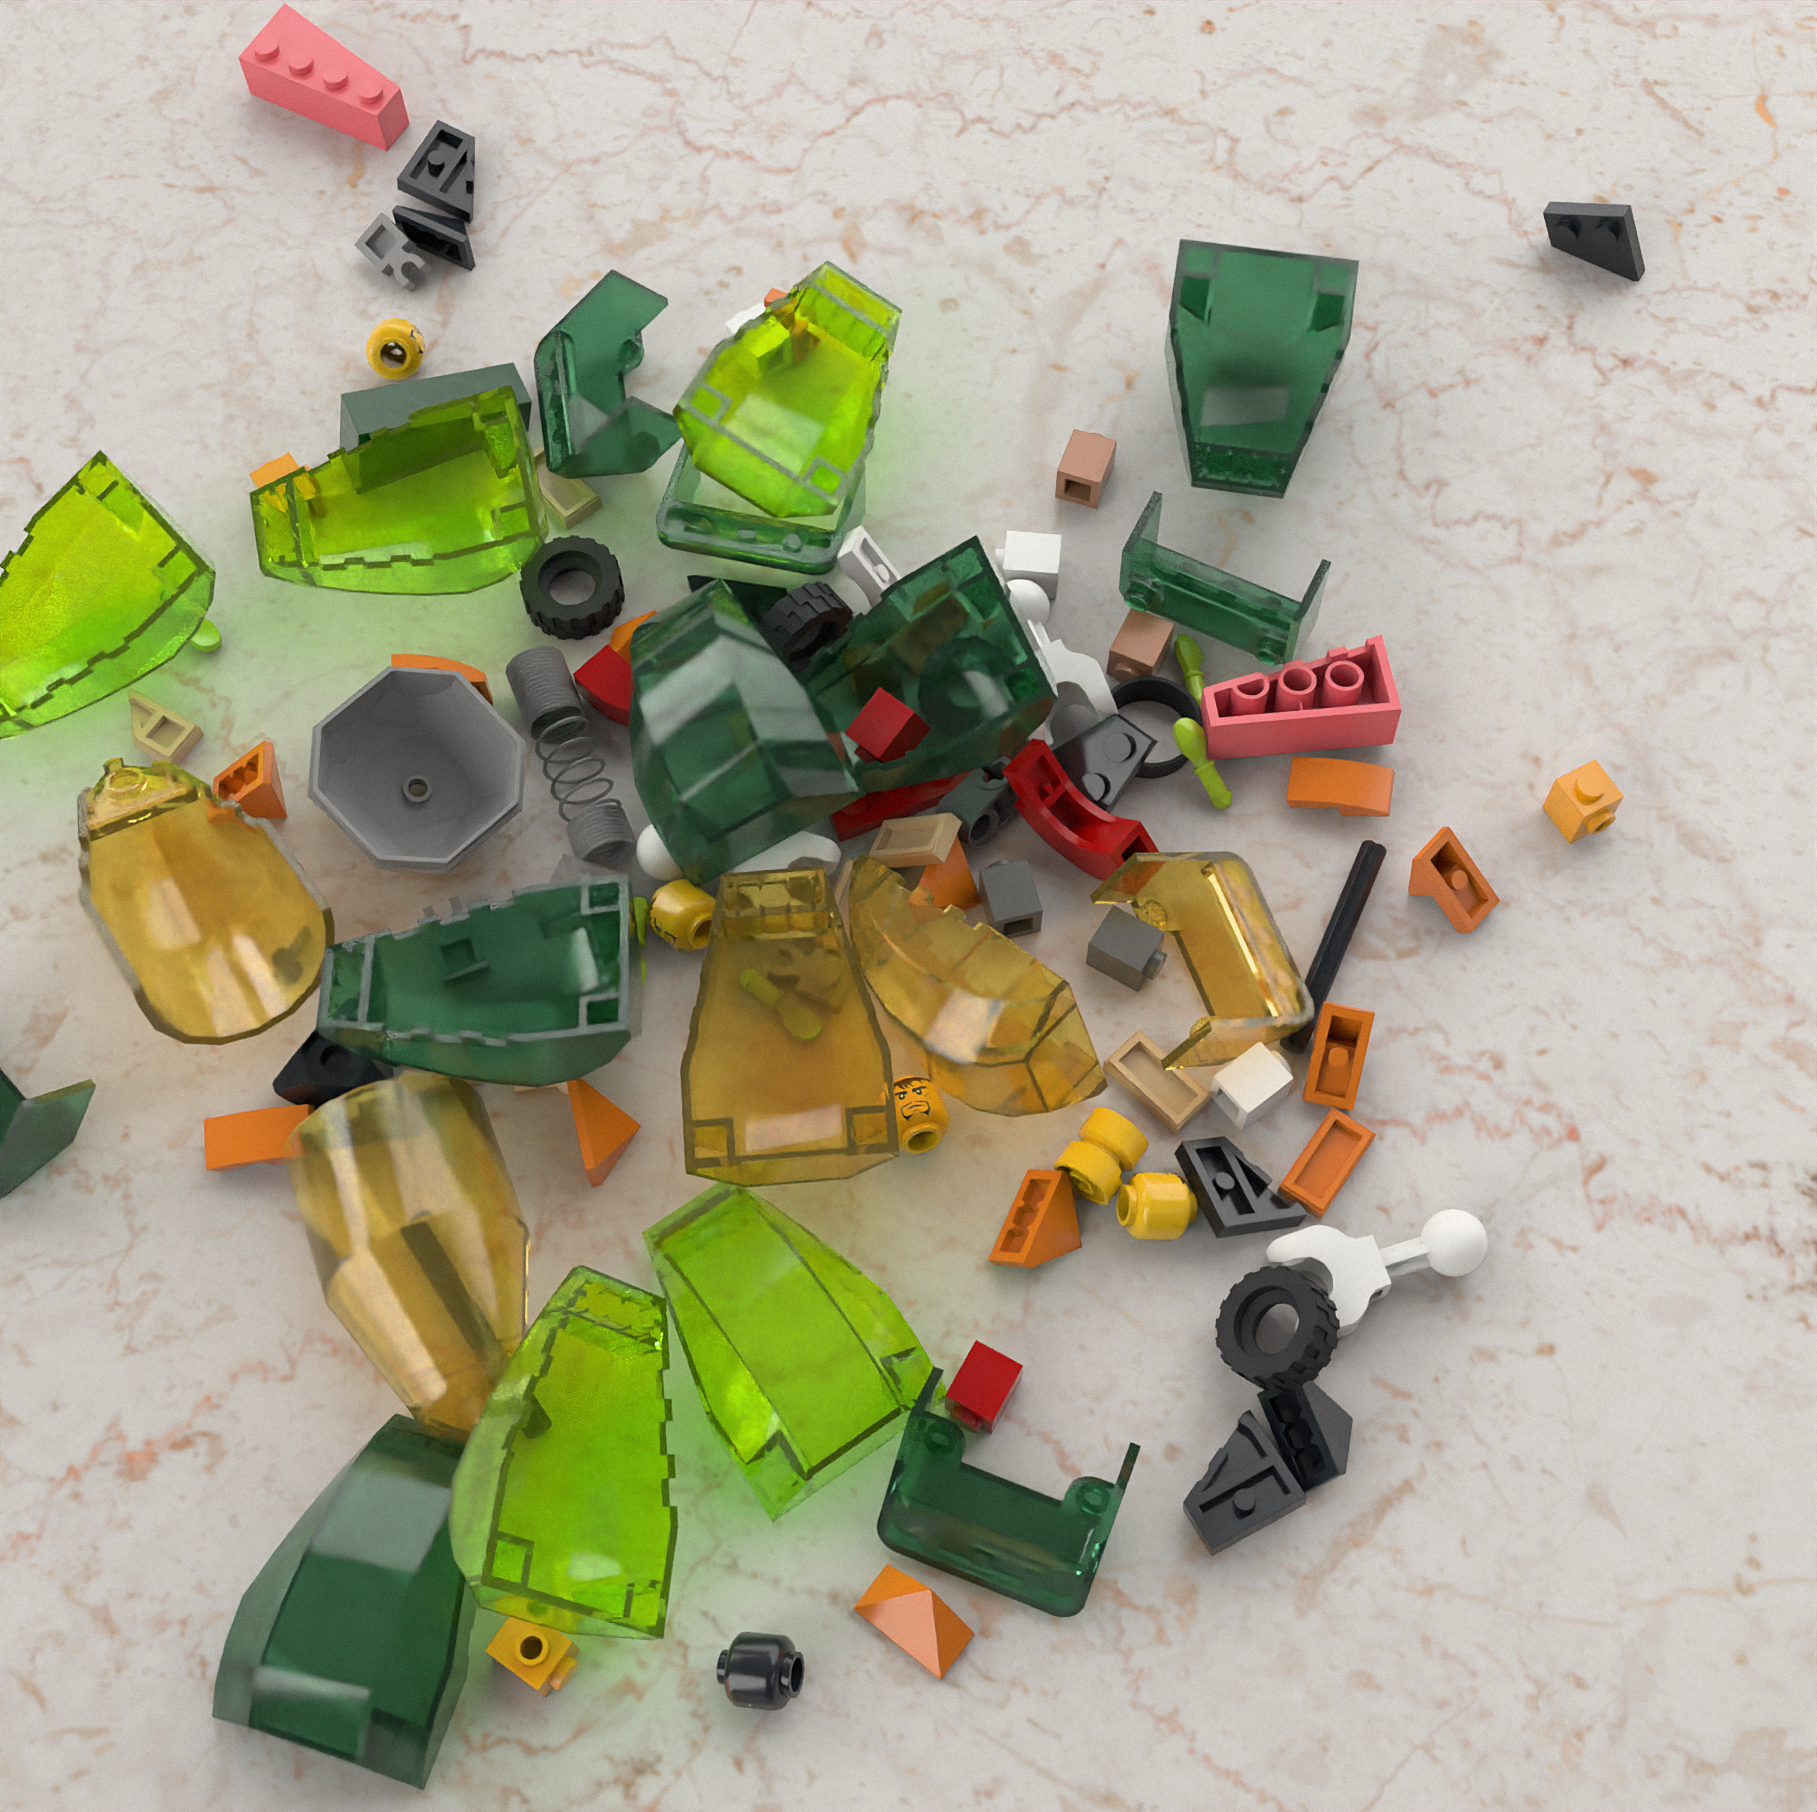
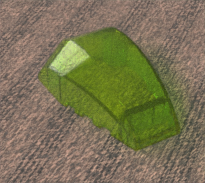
(794, 396)
(412, 510)
(94, 598)
(785, 1343)
(569, 1469)

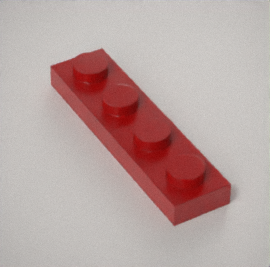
(875, 807)

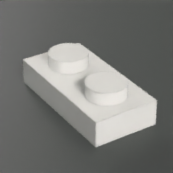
(866, 564)

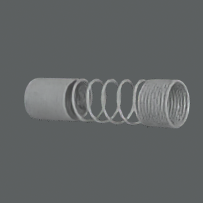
(550, 711)

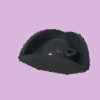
(325, 1072)

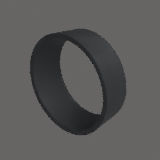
(1165, 692)

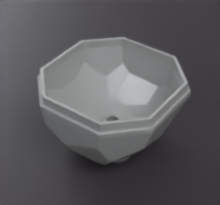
(408, 732)

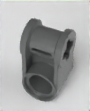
(981, 804)

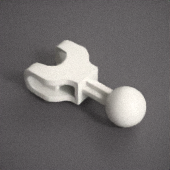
(1076, 674)
(796, 851)
(1360, 1273)

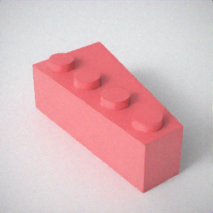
(322, 80)
(1305, 707)

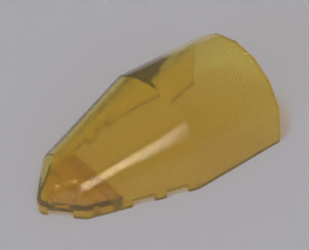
(198, 904)
(416, 1239)

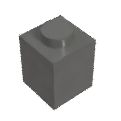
(1010, 898)
(1126, 949)

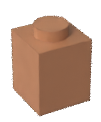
(1085, 468)
(1140, 646)

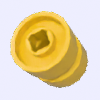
(1105, 1150)

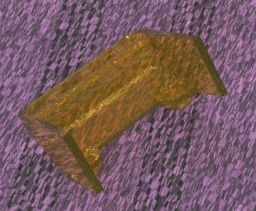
(1228, 946)

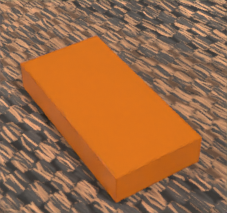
(1326, 1163)

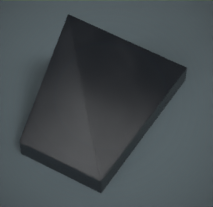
(436, 235)
(1309, 1433)

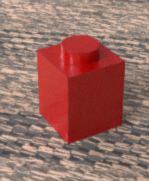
(885, 729)
(982, 1388)

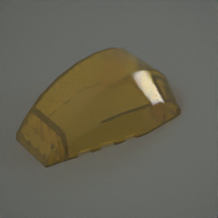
(969, 1001)
(784, 1042)

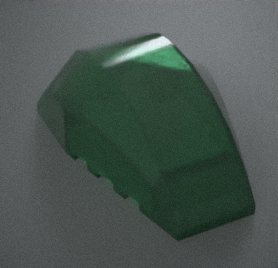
(1254, 359)
(951, 652)
(727, 736)
(498, 992)
(359, 1616)

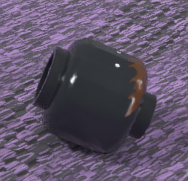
(761, 1671)

